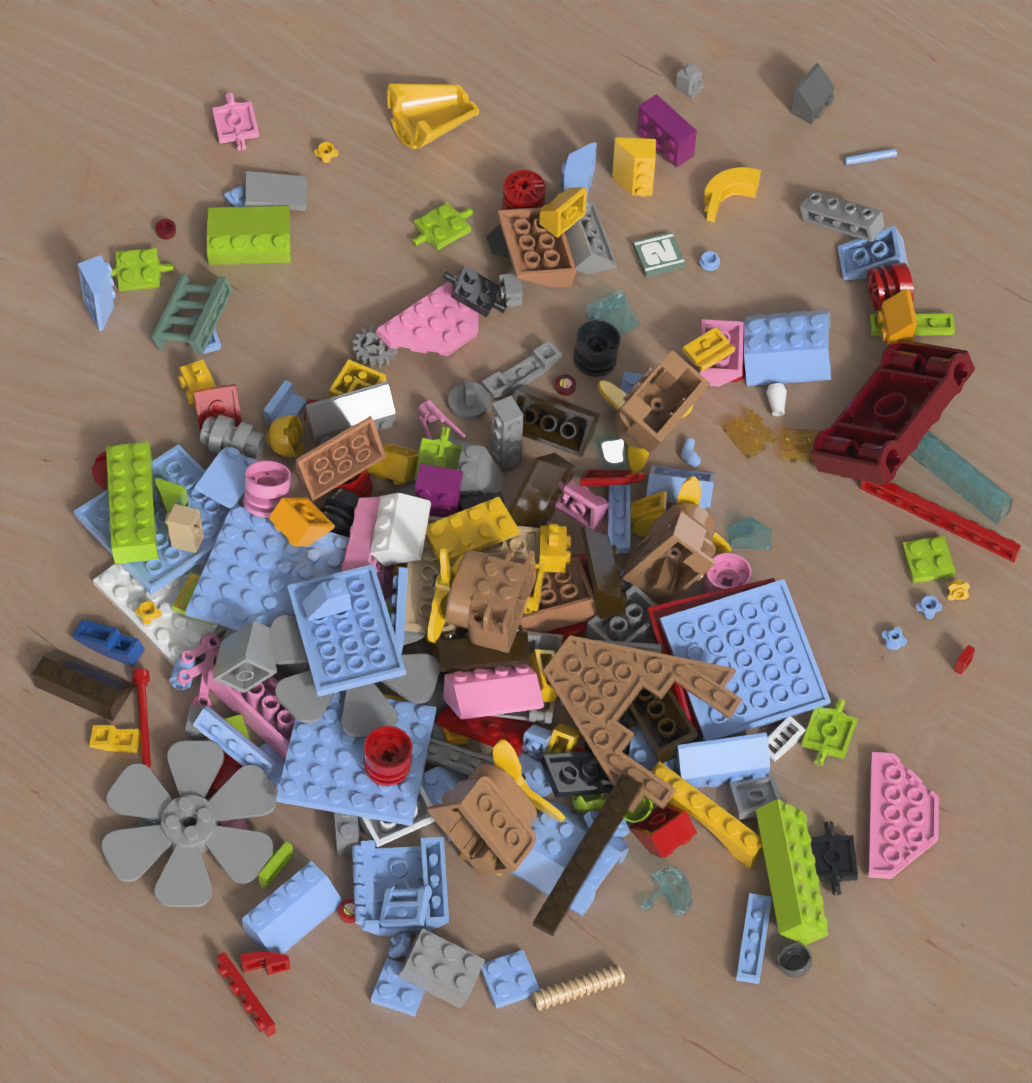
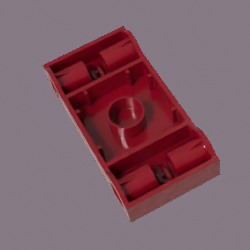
(892, 411)

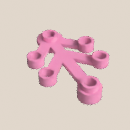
(204, 667)

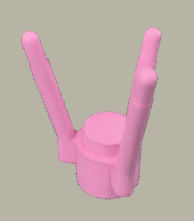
(431, 413)

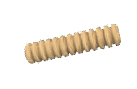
(578, 987)

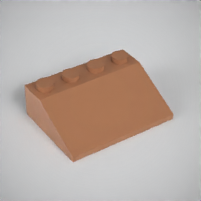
(535, 251)
(339, 458)
(563, 601)

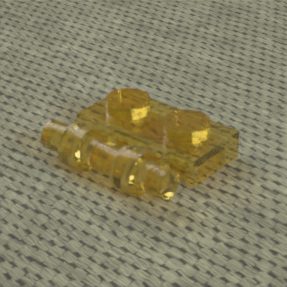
(745, 438)
(797, 441)

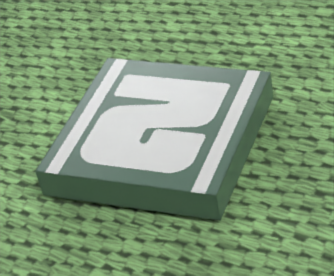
(659, 254)

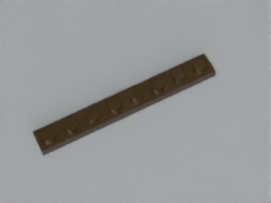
(587, 854)

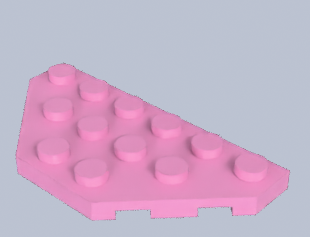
(432, 324)
(900, 817)

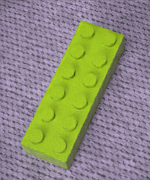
(132, 503)
(792, 872)

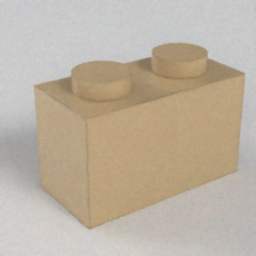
(185, 528)

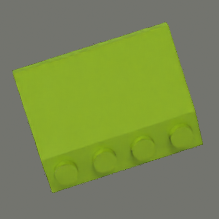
(248, 235)

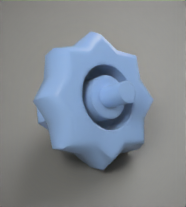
(400, 945)

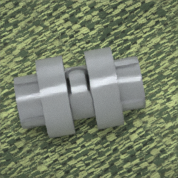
(222, 432)

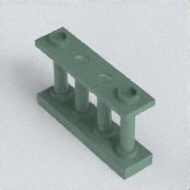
(204, 324)

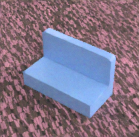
(283, 403)

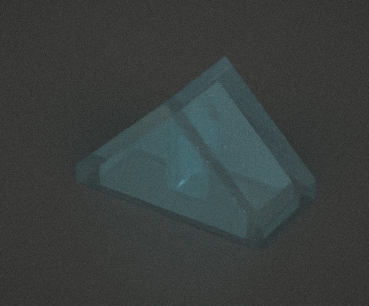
(612, 452)
(749, 535)

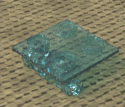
(614, 310)

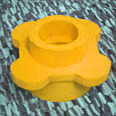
(326, 151)
(958, 590)
(148, 606)

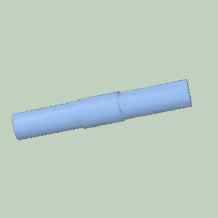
(871, 156)

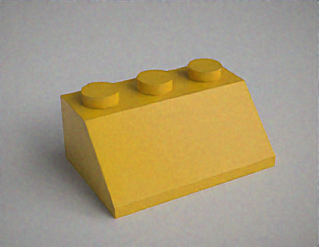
(634, 164)

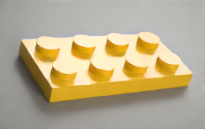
(471, 529)

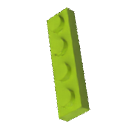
(926, 324)

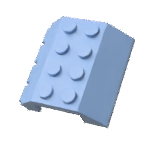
(787, 347)
(554, 849)
(400, 868)

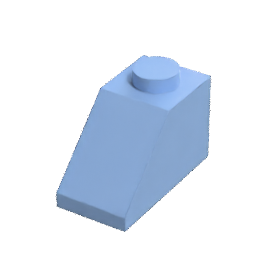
(327, 599)

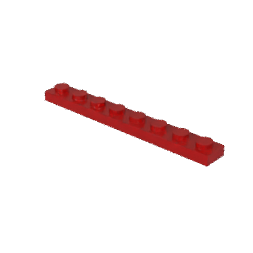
(944, 519)

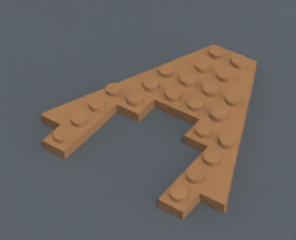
(604, 678)

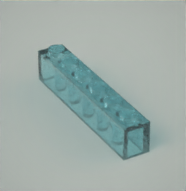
(963, 478)

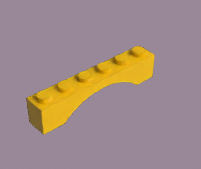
(733, 834)

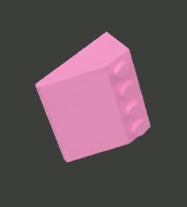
(360, 544)

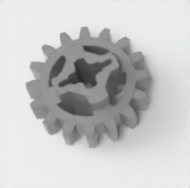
(374, 349)

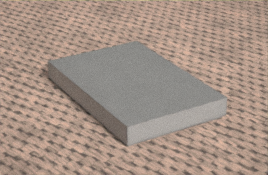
(275, 190)

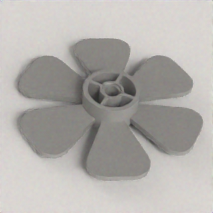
(364, 705)
(185, 877)

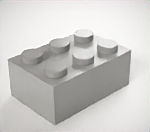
(630, 627)
(441, 968)

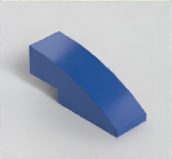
(108, 642)

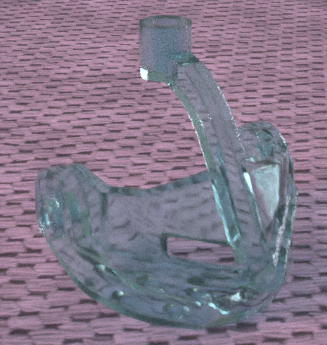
(681, 902)

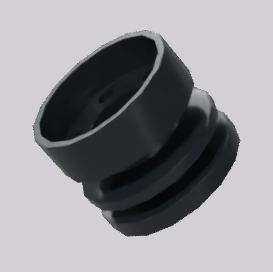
(596, 348)
(340, 509)

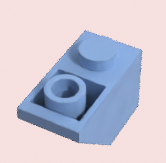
(536, 742)

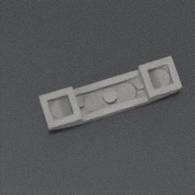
(523, 373)

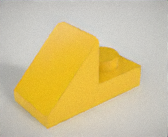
(649, 505)

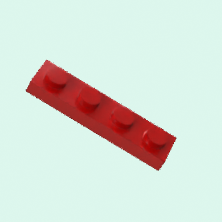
(249, 1001)

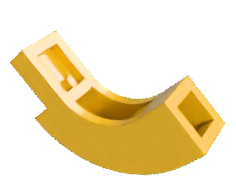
(728, 183)

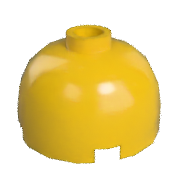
(285, 436)

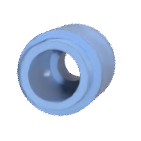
(178, 666)

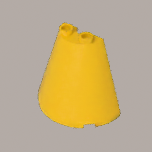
(427, 111)

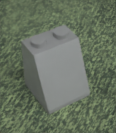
(479, 471)
(246, 658)

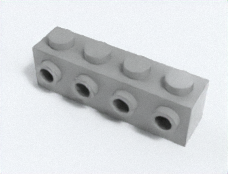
(842, 216)
(506, 433)

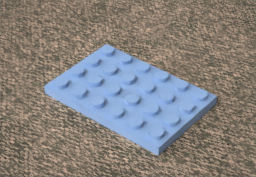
(350, 645)

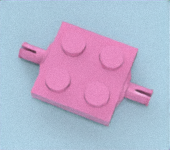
(235, 122)

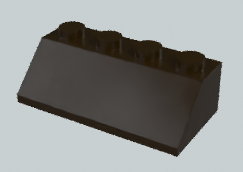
(555, 421)
(541, 490)
(604, 574)
(459, 653)
(82, 684)
(661, 723)

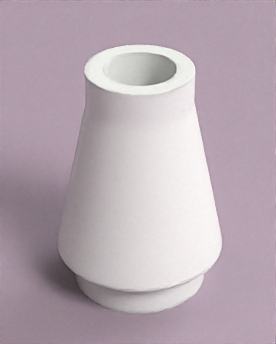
(777, 397)

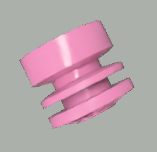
(265, 486)
(727, 572)

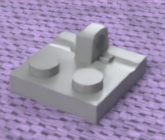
(753, 794)

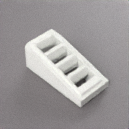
(793, 739)

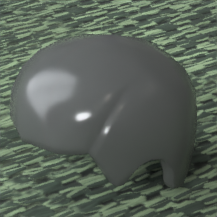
(794, 960)

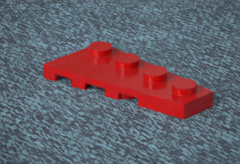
(486, 728)

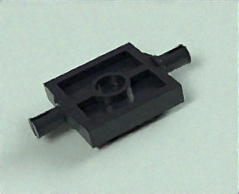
(475, 291)
(834, 858)

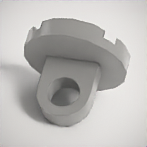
(468, 400)

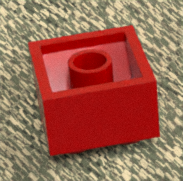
(664, 830)

